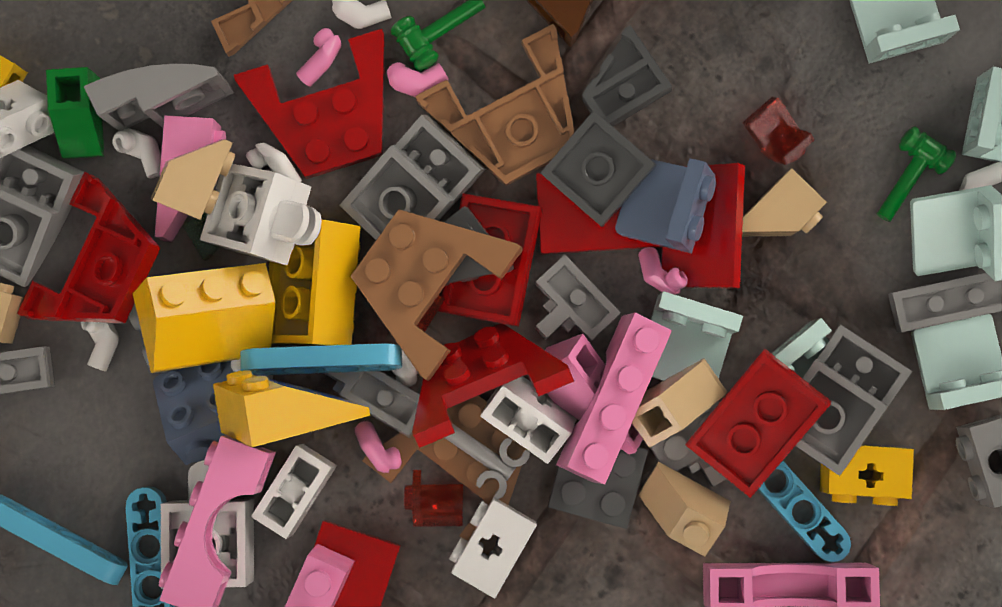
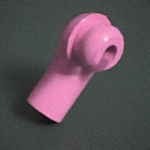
(322, 59)
(413, 82)
(658, 277)
(372, 446)

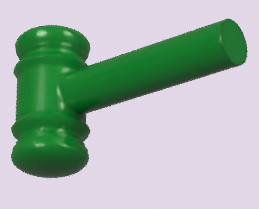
(417, 41)
(925, 153)

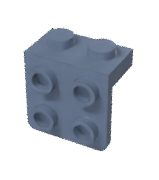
(669, 205)
(190, 408)

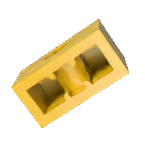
(891, 476)

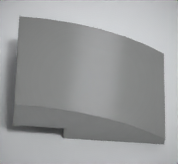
(155, 92)
(417, 175)
(32, 209)
(861, 388)

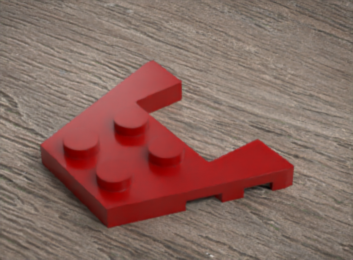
(332, 125)
(107, 268)
(479, 365)

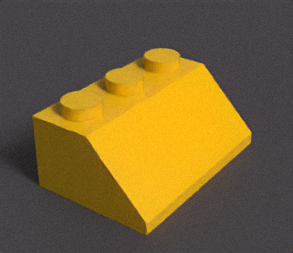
(316, 289)
(205, 315)

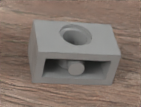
(975, 445)

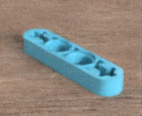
(321, 359)
(785, 500)
(61, 542)
(139, 564)

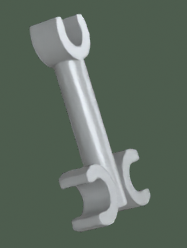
(500, 466)

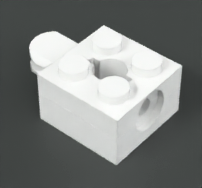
(261, 214)
(231, 531)

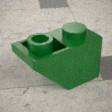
(72, 113)

